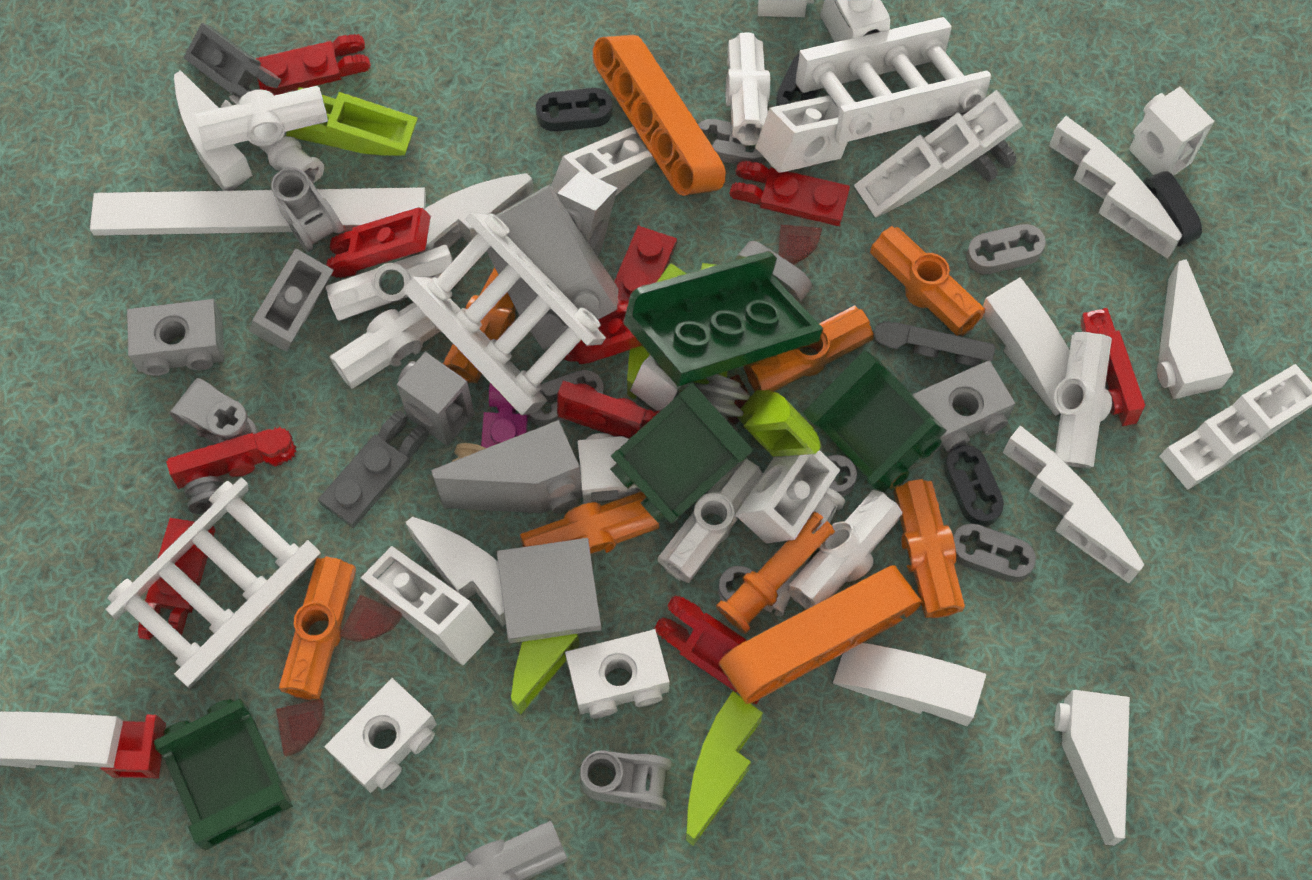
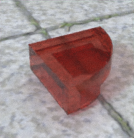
(797, 242)
(369, 620)
(299, 724)

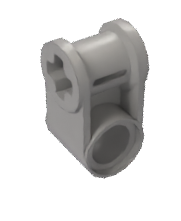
(308, 213)
(212, 413)
(629, 779)

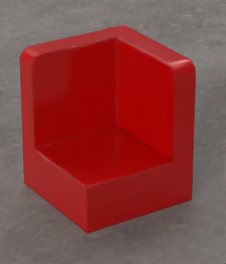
(136, 751)

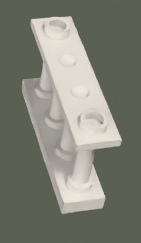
(887, 52)
(464, 325)
(225, 625)

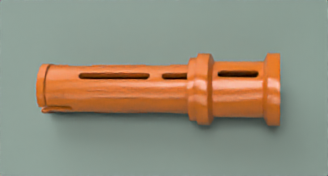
(761, 586)

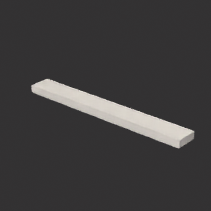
(236, 210)

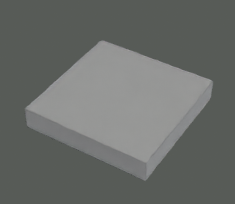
(548, 590)

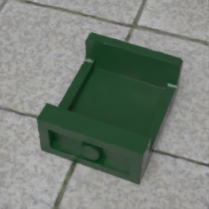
(876, 422)
(679, 454)
(222, 773)

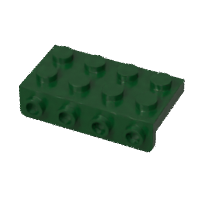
(719, 319)

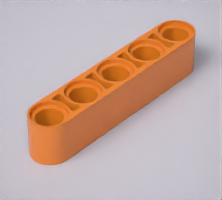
(658, 115)
(819, 634)

